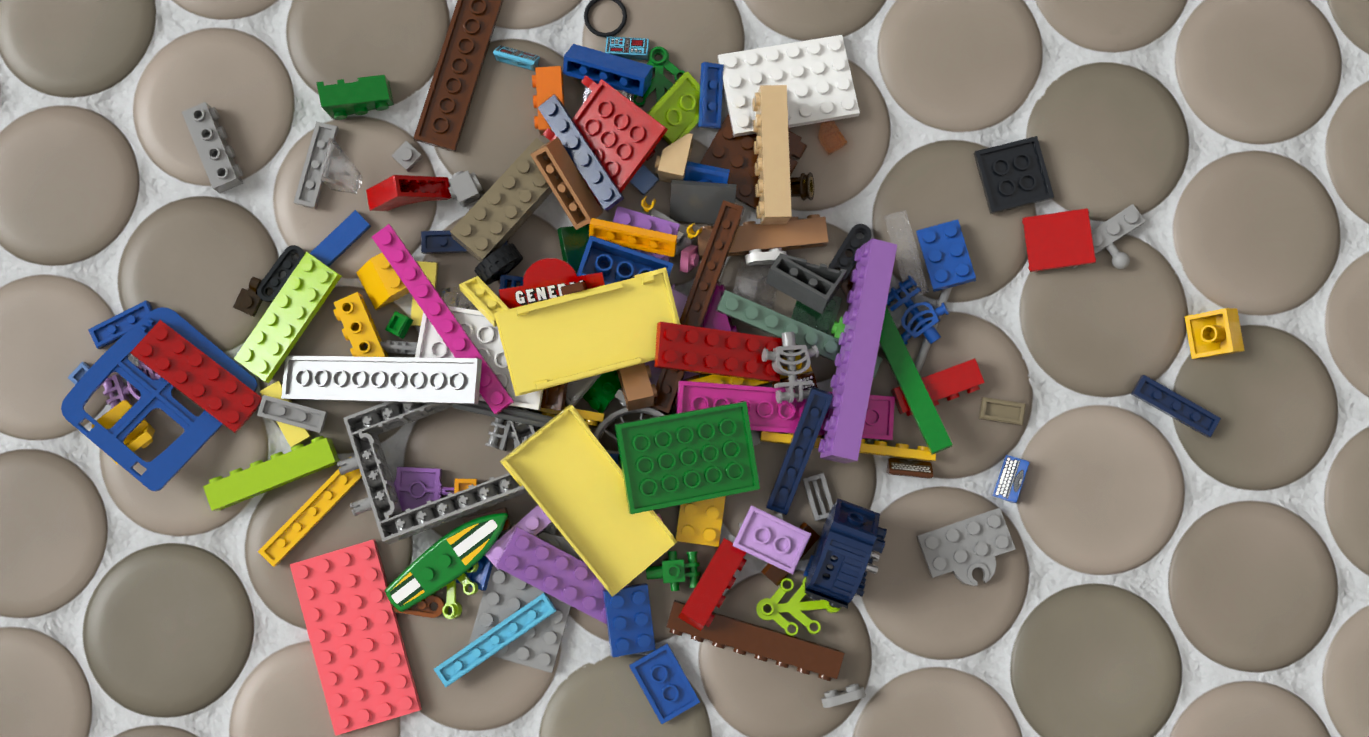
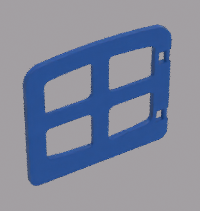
(154, 395)

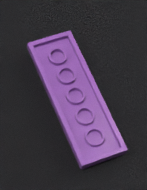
(553, 573)

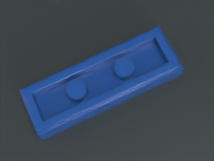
(710, 95)
(341, 238)
(117, 326)

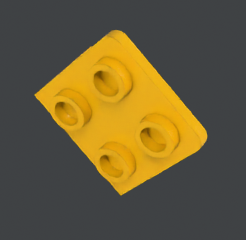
(139, 437)

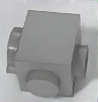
(465, 187)

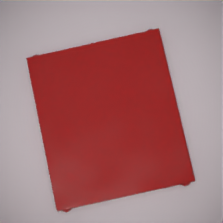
(1059, 240)

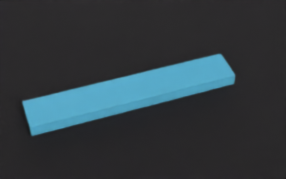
(495, 639)

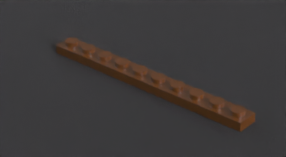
(701, 293)

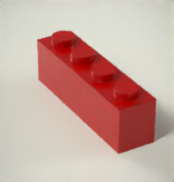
(945, 384)
(712, 585)

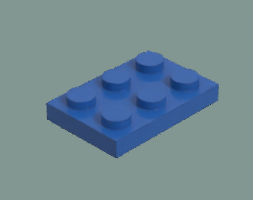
(945, 255)
(629, 620)
(664, 683)

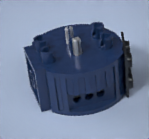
(845, 554)

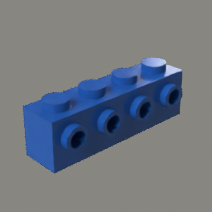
(615, 70)

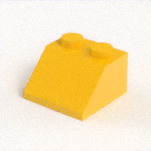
(381, 281)
(1214, 333)

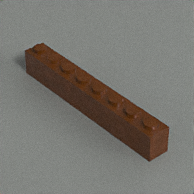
(763, 643)

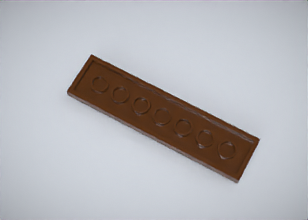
(457, 73)

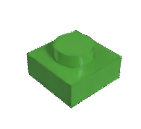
(838, 328)

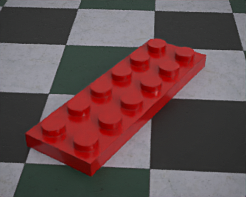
(714, 352)
(197, 376)

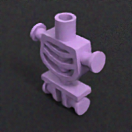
(123, 390)

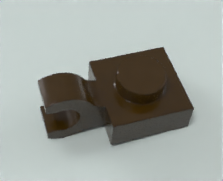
(248, 300)

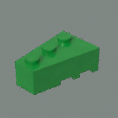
(355, 97)

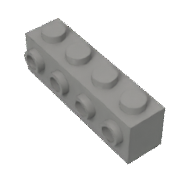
(212, 147)

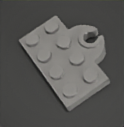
(967, 546)

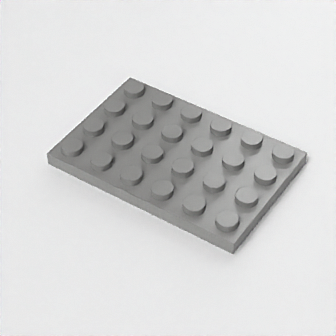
(507, 595)

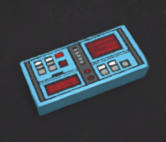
(628, 47)
(516, 57)

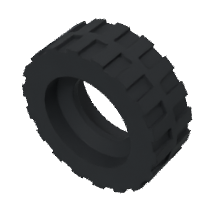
(498, 263)

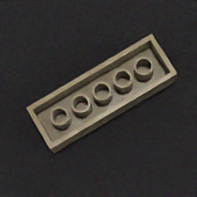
(503, 207)

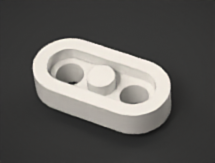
(757, 257)

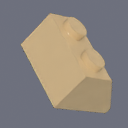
(674, 158)

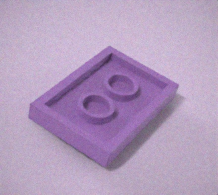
(645, 221)

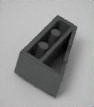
(805, 281)

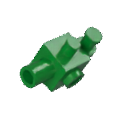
(674, 570)

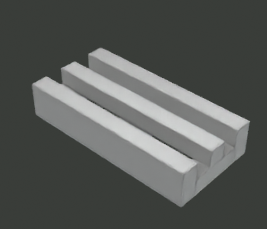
(811, 501)

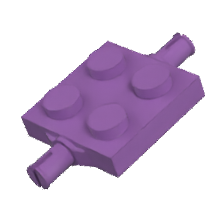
(418, 486)

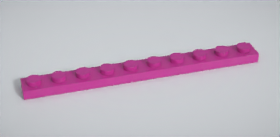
(440, 314)

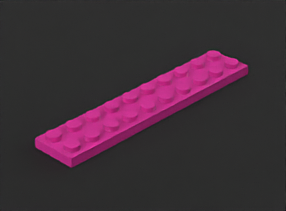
(782, 417)

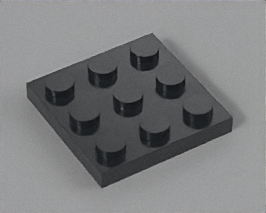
(1013, 175)

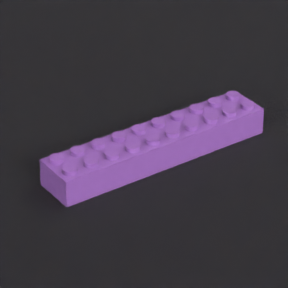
(858, 351)

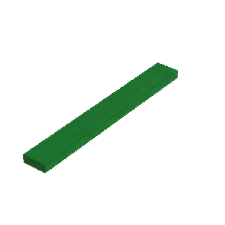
(913, 387)

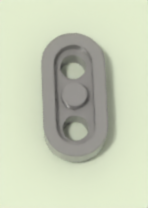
(834, 698)

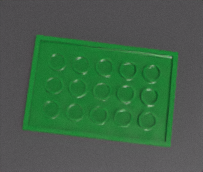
(687, 457)

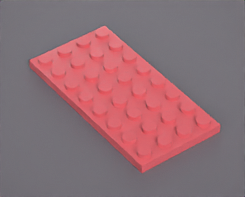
(355, 637)

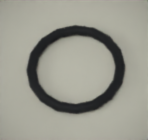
(591, 29)

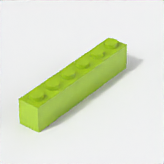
(271, 474)

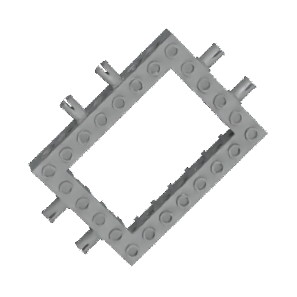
(382, 497)

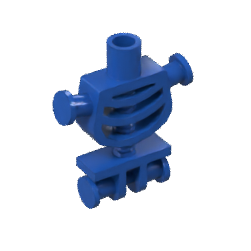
(928, 329)

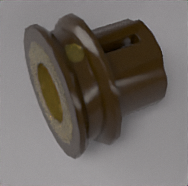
(802, 186)

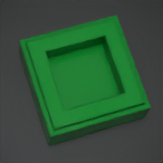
(399, 324)

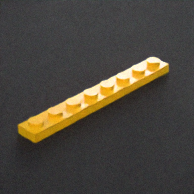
(877, 448)

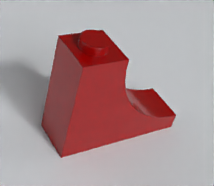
(406, 190)

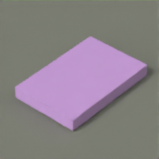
(771, 539)

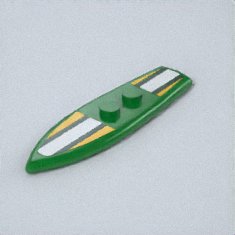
(445, 560)

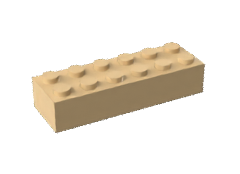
(773, 154)

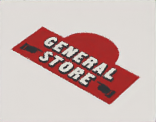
(544, 281)

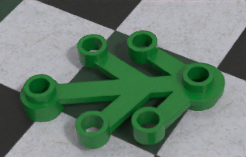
(659, 82)

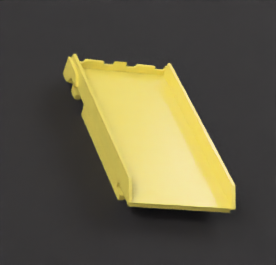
(585, 331)
(587, 500)

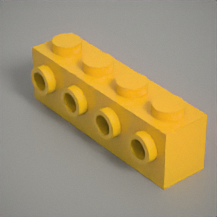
(359, 326)

